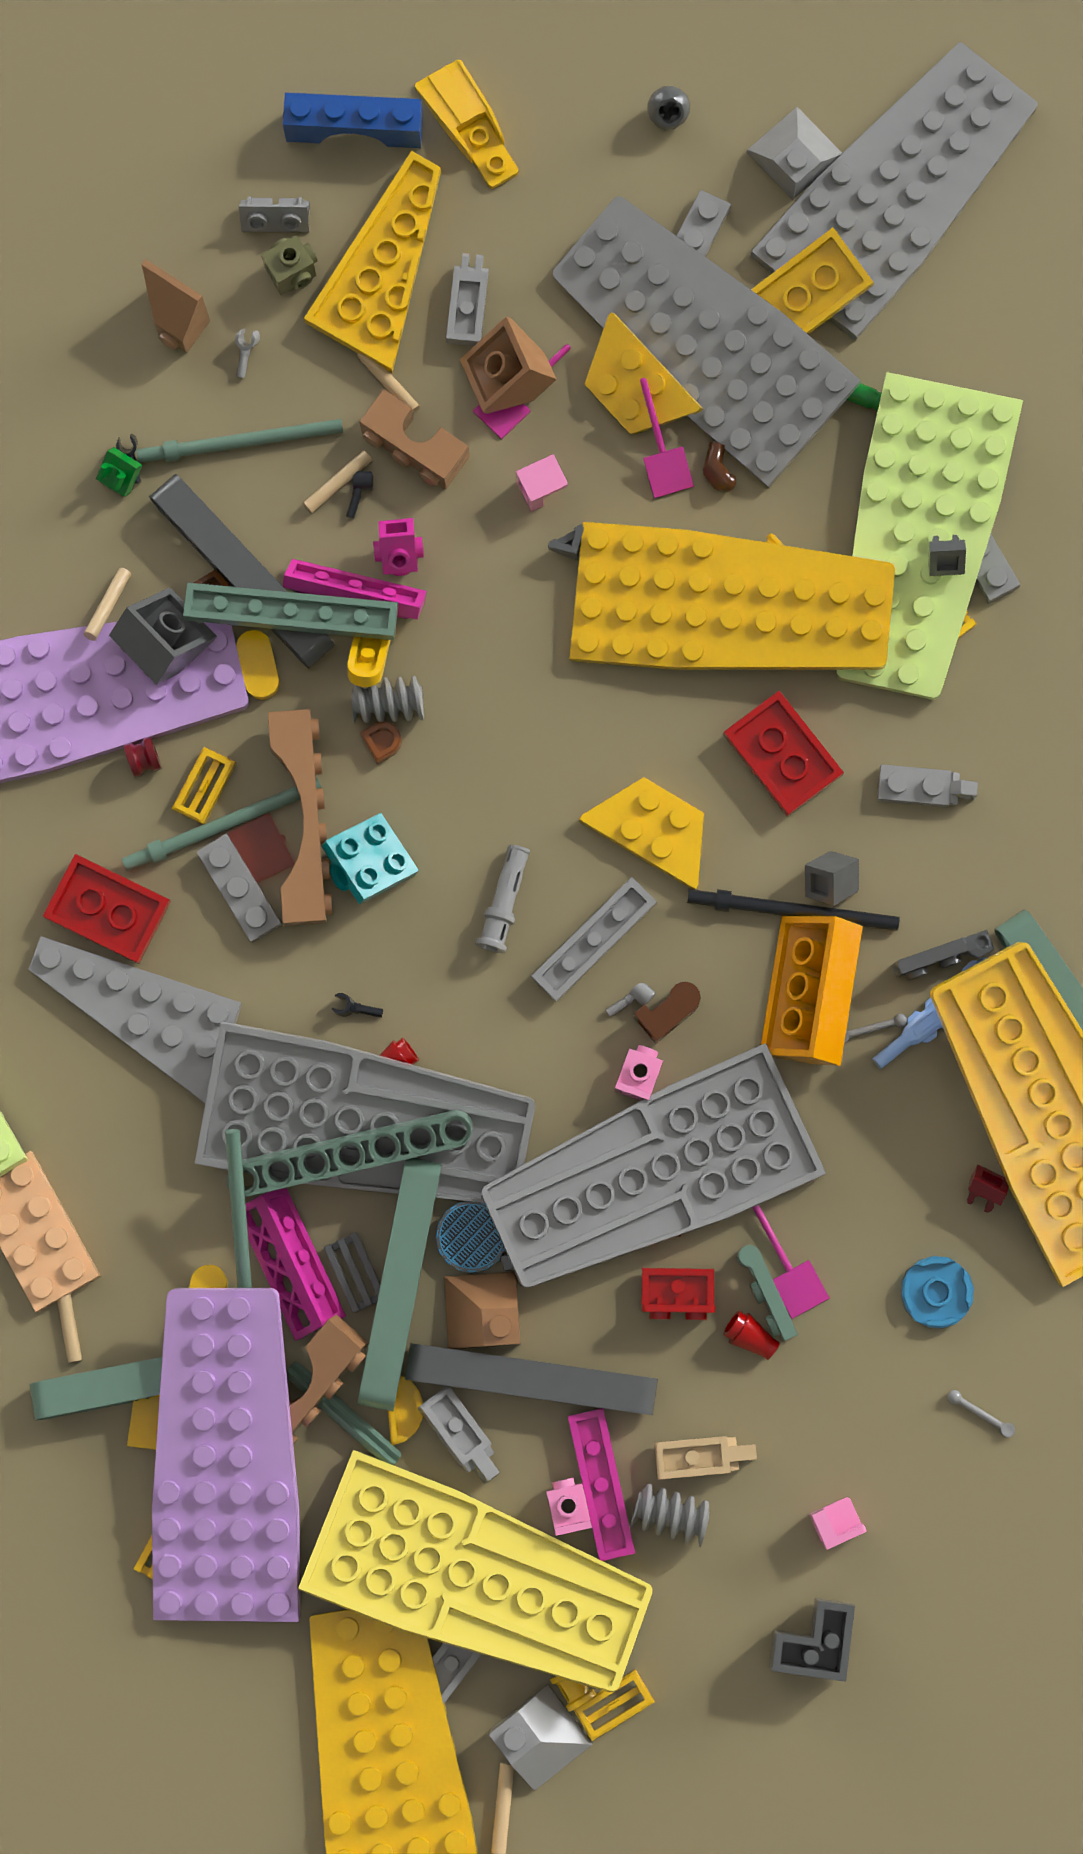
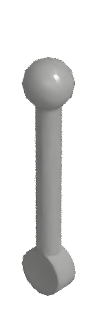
(899, 1020)
(1006, 1429)

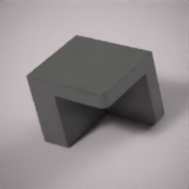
(831, 878)

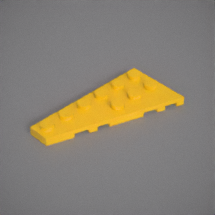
(373, 283)

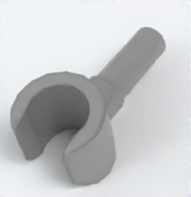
(245, 350)
(641, 993)

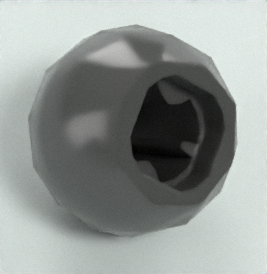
(668, 107)

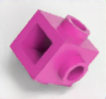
(398, 547)

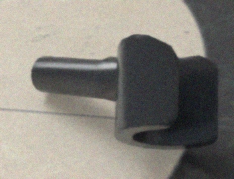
(130, 452)
(361, 481)
(353, 1007)

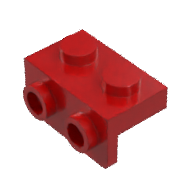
(677, 1291)

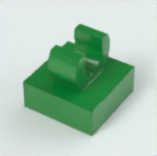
(118, 471)

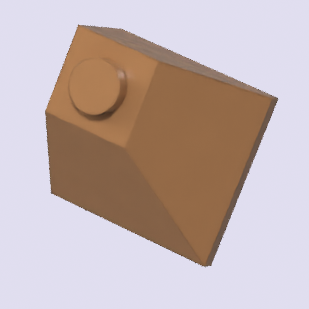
(176, 308)
(507, 368)
(482, 1310)

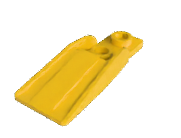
(468, 121)

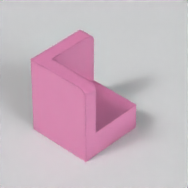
(540, 481)
(837, 1523)

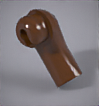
(715, 471)

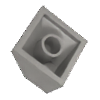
(794, 153)
(540, 1737)

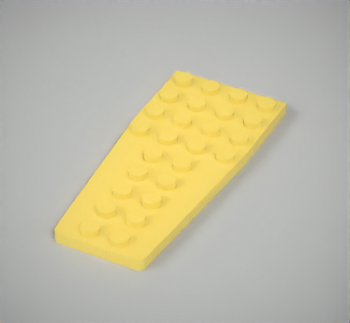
(472, 1577)

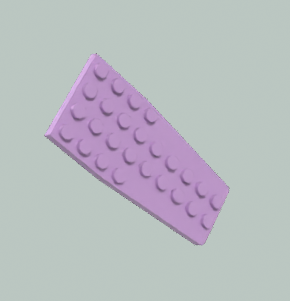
(88, 698)
(225, 1462)

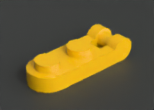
(367, 661)

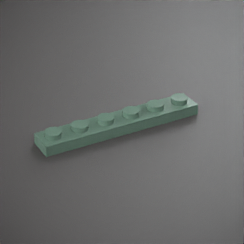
(290, 611)

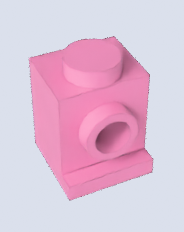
(637, 1087)
(573, 1521)

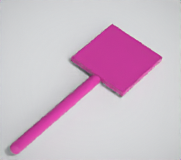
(505, 420)
(667, 469)
(798, 1286)

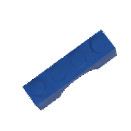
(318, 116)

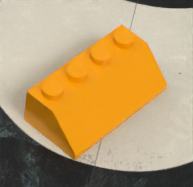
(811, 989)

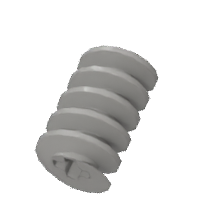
(389, 700)
(671, 1514)

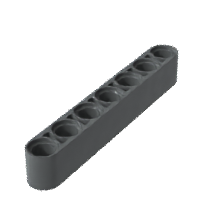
(230, 558)
(531, 1379)

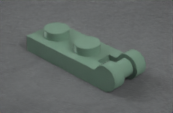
(766, 1291)

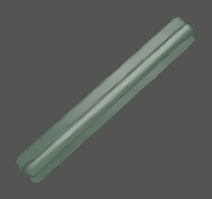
(347, 1418)

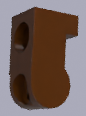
(670, 1013)

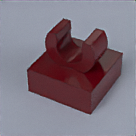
(987, 1185)

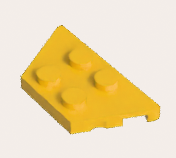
(616, 378)
(653, 827)

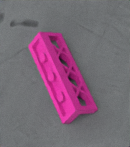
(295, 1259)

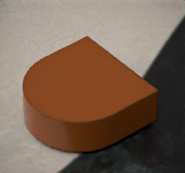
(382, 740)

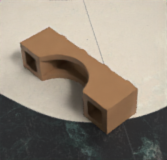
(331, 1353)

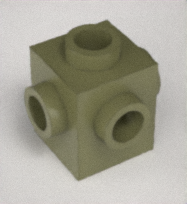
(290, 264)

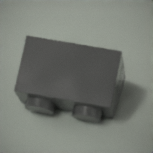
(159, 637)

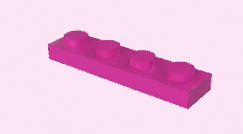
(327, 581)
(601, 1484)

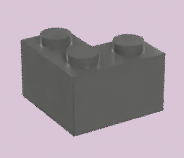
(824, 1650)

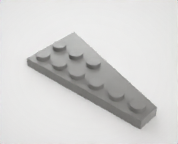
(153, 1014)

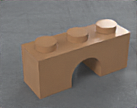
(435, 459)

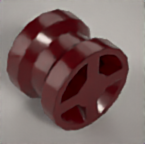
(142, 757)

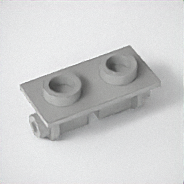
(264, 216)

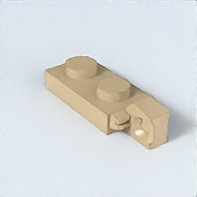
(701, 1456)

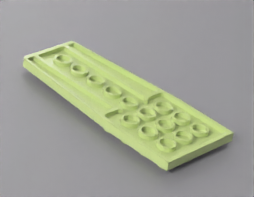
(928, 473)

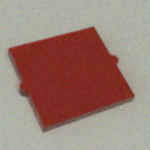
(262, 847)

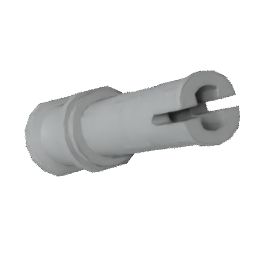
(500, 914)

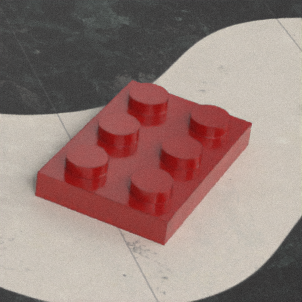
(783, 753)
(107, 908)

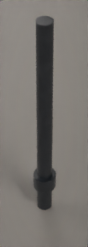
(724, 901)

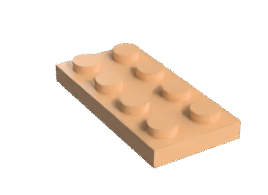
(40, 1237)

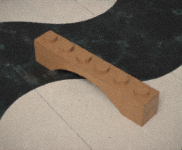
(303, 890)

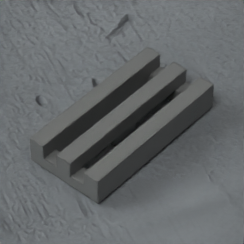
(342, 1244)

